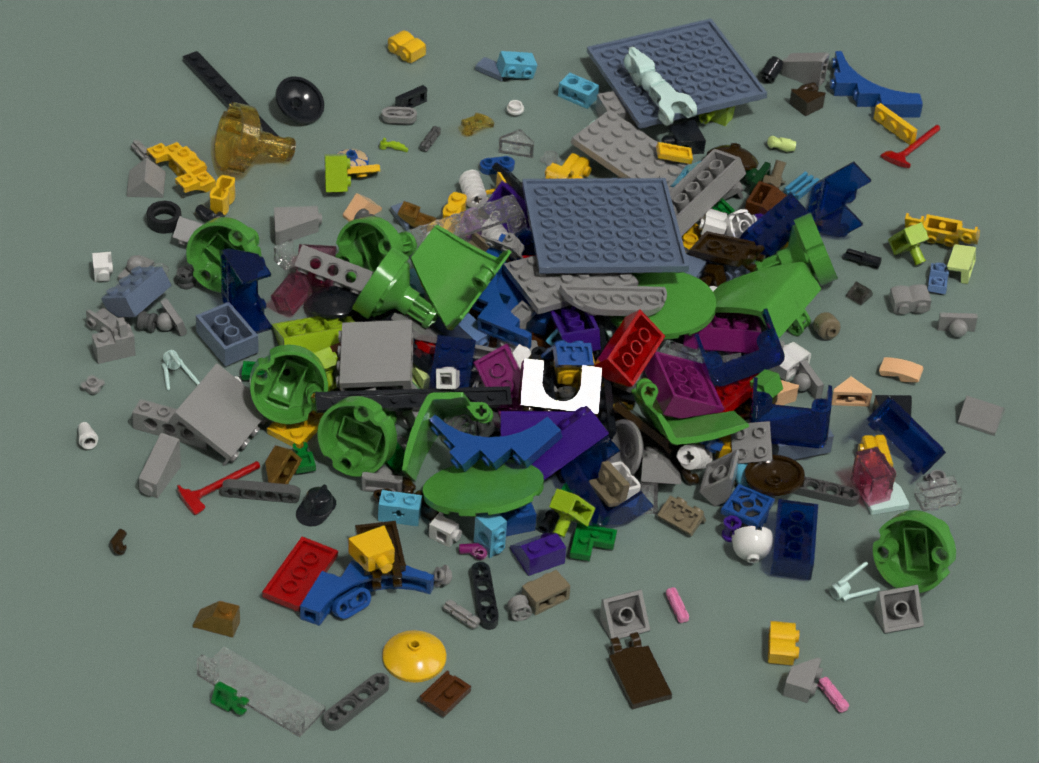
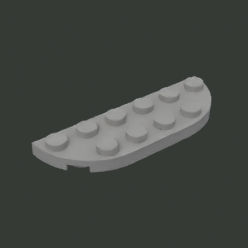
(614, 299)

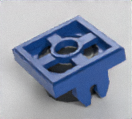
(747, 506)

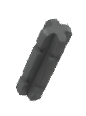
(430, 138)

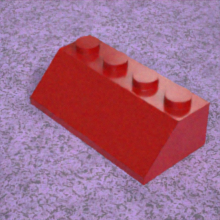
(630, 349)

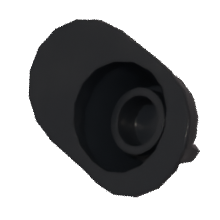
(316, 506)

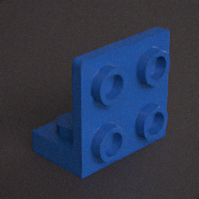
(570, 354)

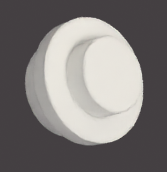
(515, 107)

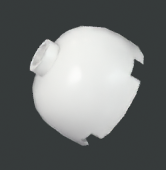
(738, 222)
(752, 543)

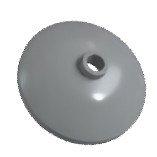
(630, 444)

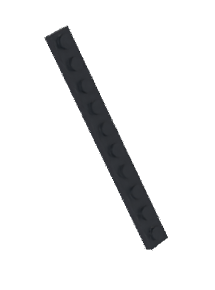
(217, 83)
(413, 398)
(606, 412)

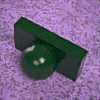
(754, 176)

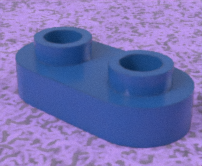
(487, 163)
(713, 445)
(350, 603)

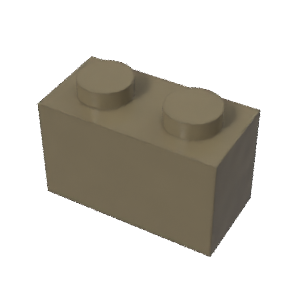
(546, 591)

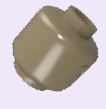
(826, 325)

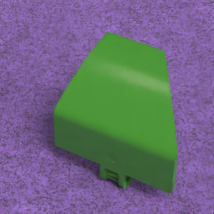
(453, 273)
(780, 289)
(443, 405)
(688, 429)

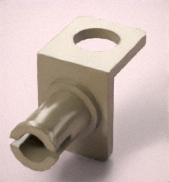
(775, 177)

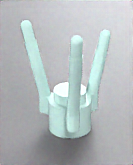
(173, 362)
(841, 588)

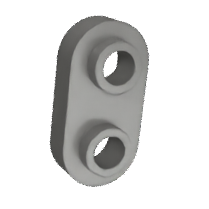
(399, 115)

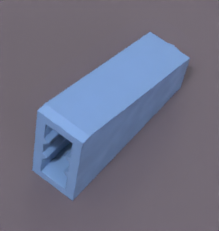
(465, 329)

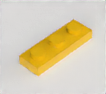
(895, 124)

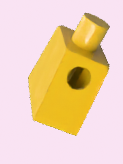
(373, 550)

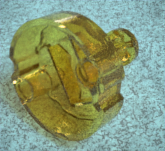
(241, 140)

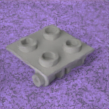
(510, 242)
(753, 443)

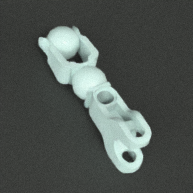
(661, 92)

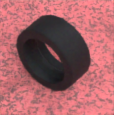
(159, 208)

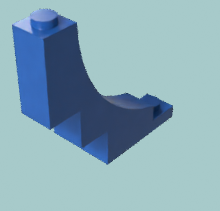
(496, 317)

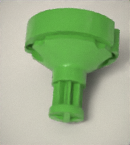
(211, 238)
(369, 240)
(807, 247)
(391, 289)
(287, 384)
(358, 432)
(917, 549)

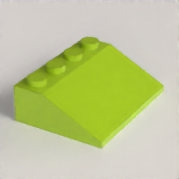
(311, 332)

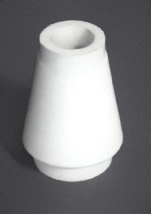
(87, 437)

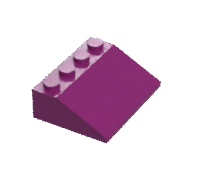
(728, 333)
(682, 386)

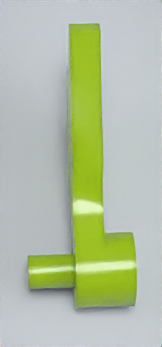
(395, 145)

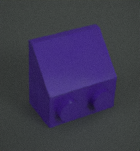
(540, 553)

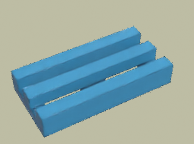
(799, 183)

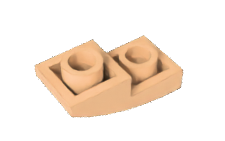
(906, 370)

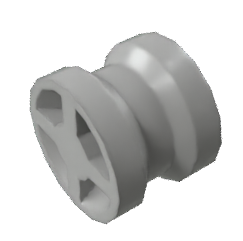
(519, 607)

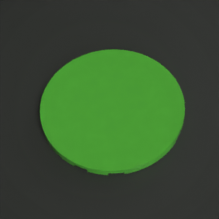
(688, 303)
(483, 488)

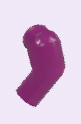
(474, 549)

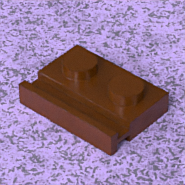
(445, 693)

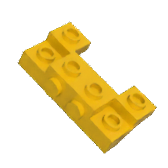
(186, 165)
(945, 230)

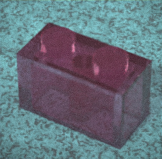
(291, 293)

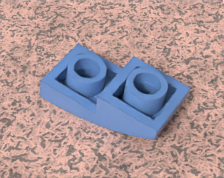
(938, 278)

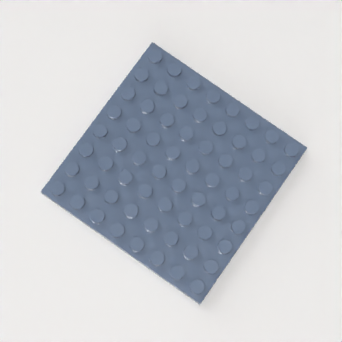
(691, 59)
(604, 225)

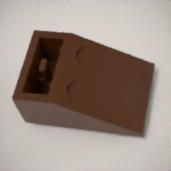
(763, 198)

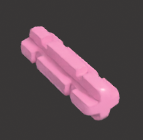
(677, 605)
(833, 694)

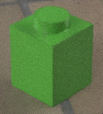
(768, 382)

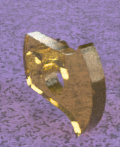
(470, 125)

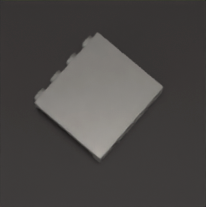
(375, 354)
(221, 413)

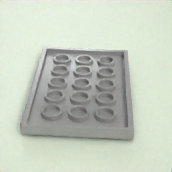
(625, 149)
(543, 289)

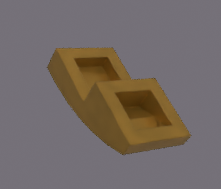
(411, 214)

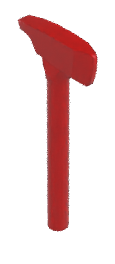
(900, 158)
(192, 498)

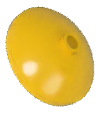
(414, 656)

